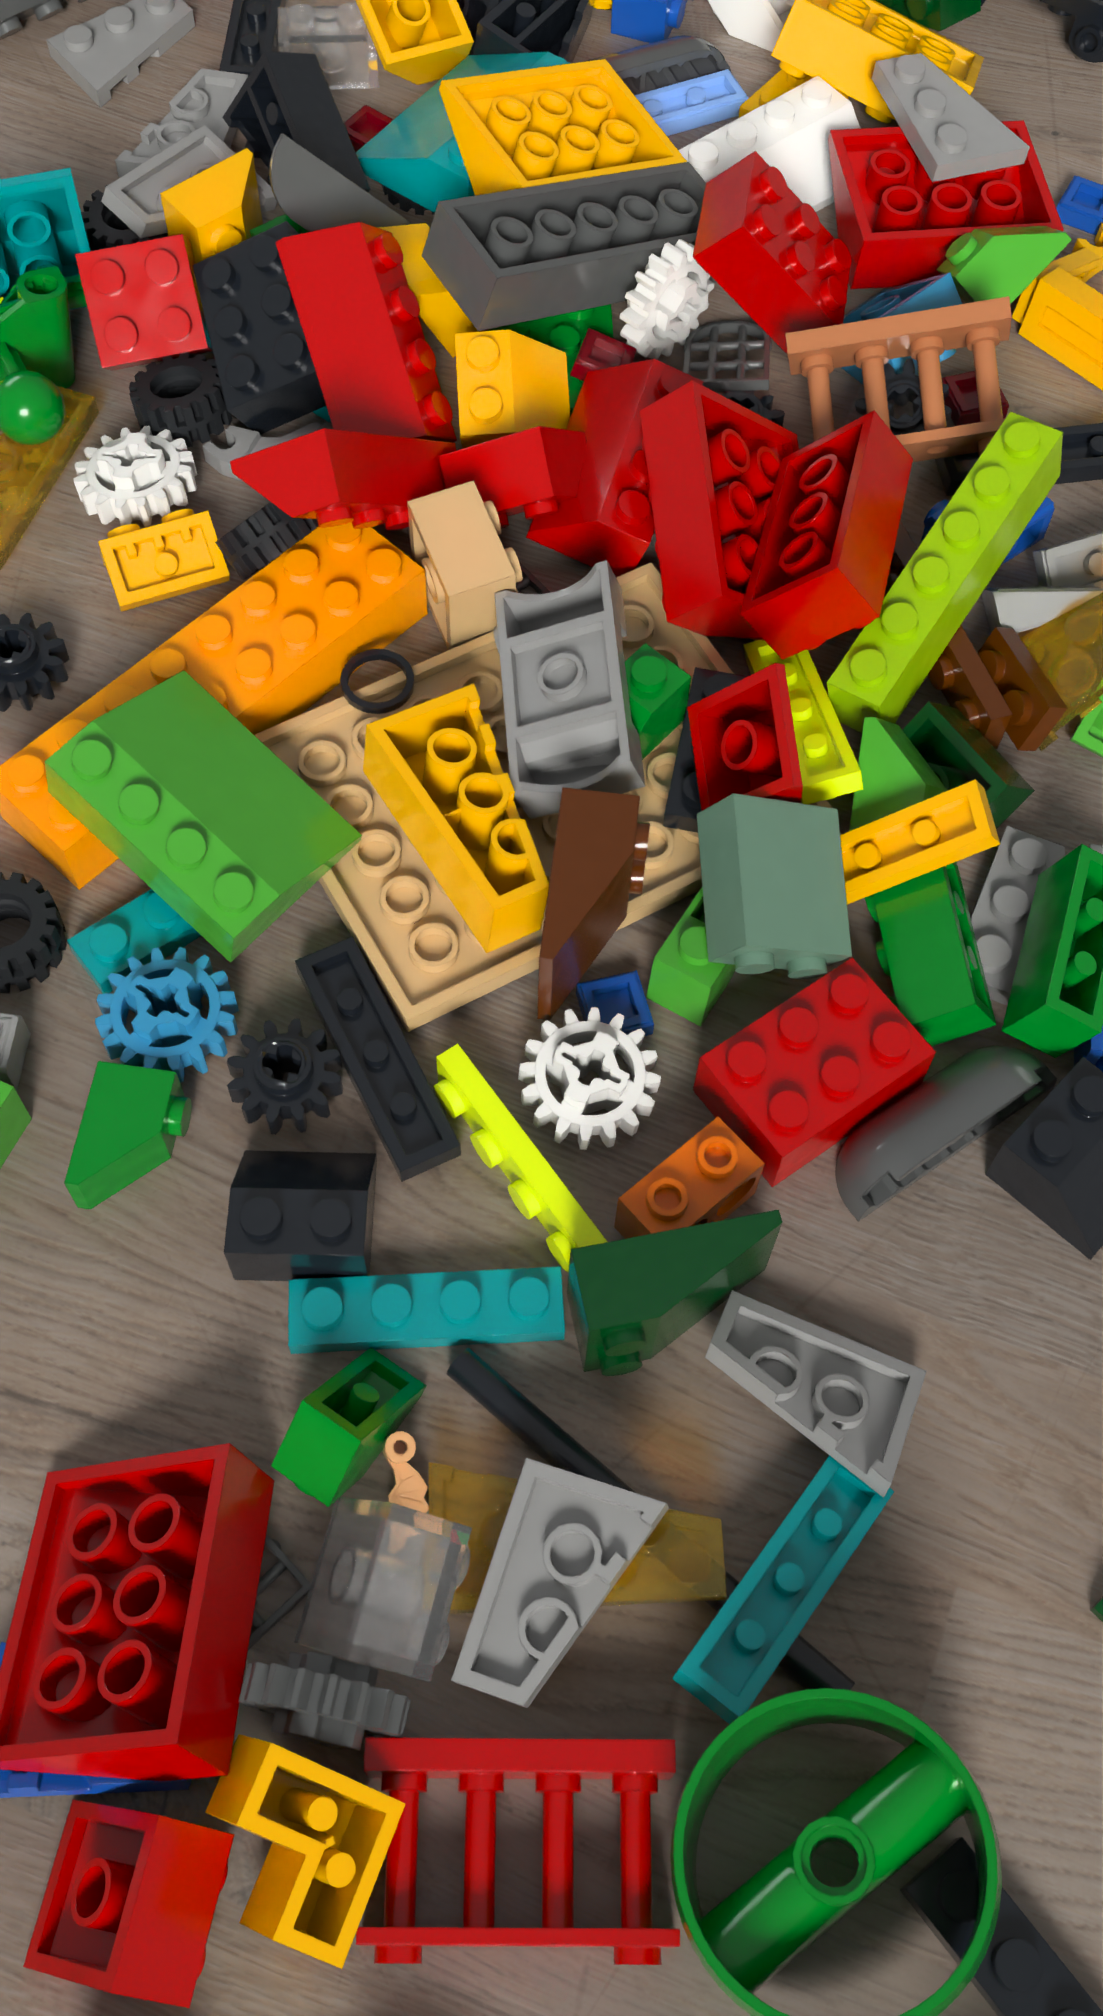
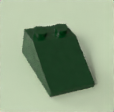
(651, 1288)

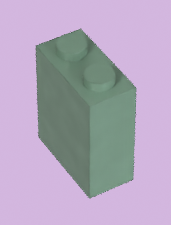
(773, 886)

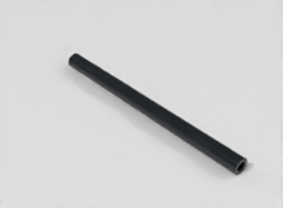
(562, 1451)

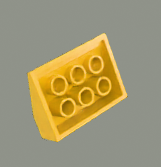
(847, 38)
(551, 126)

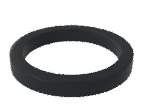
(380, 707)

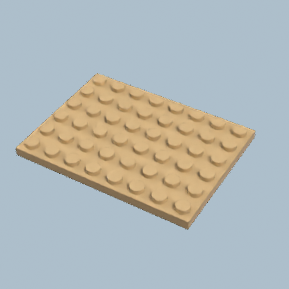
(383, 886)

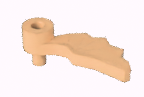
(409, 1485)

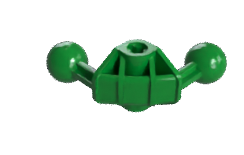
(37, 353)

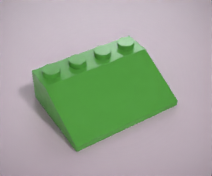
(199, 810)

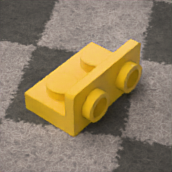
(163, 558)

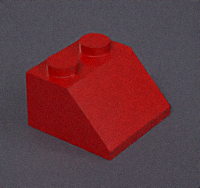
(521, 470)
(746, 740)
(130, 1903)

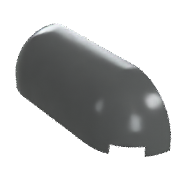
(666, 62)
(320, 195)
(935, 1123)

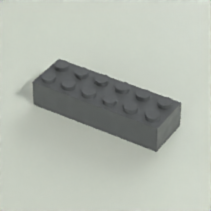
(559, 243)

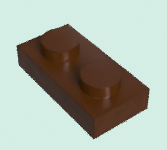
(1024, 687)

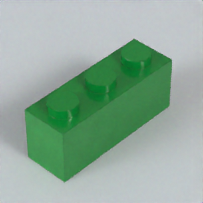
(932, 955)
(1060, 962)

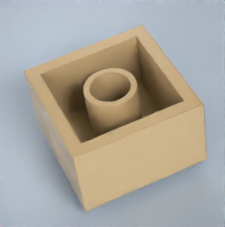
(462, 559)

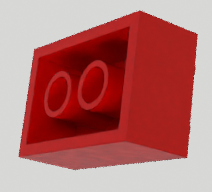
(771, 251)
(813, 1069)

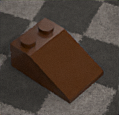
(593, 870)

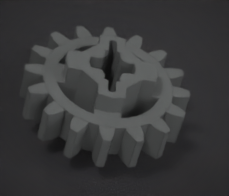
(324, 1700)

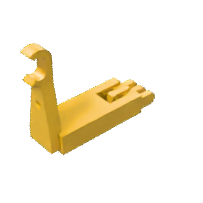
(1065, 313)

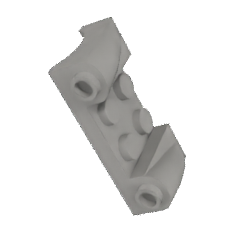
(566, 692)

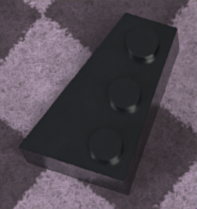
(534, 27)
(293, 98)

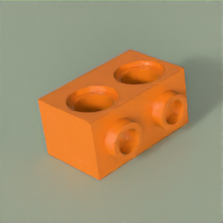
(693, 1185)

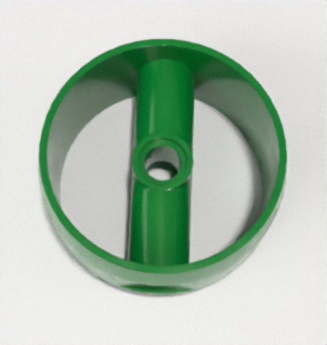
(882, 1822)

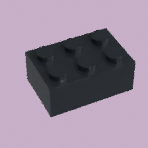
(257, 333)

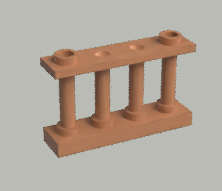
(924, 338)

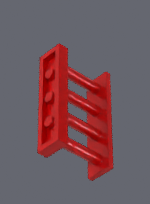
(557, 1772)

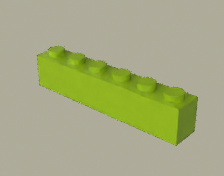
(947, 573)

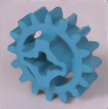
(174, 995)

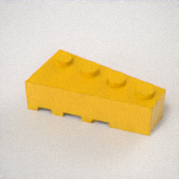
(460, 813)

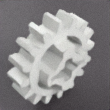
(665, 301)
(135, 476)
(608, 1092)

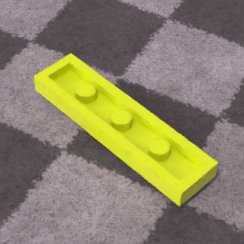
(822, 747)
(504, 1143)

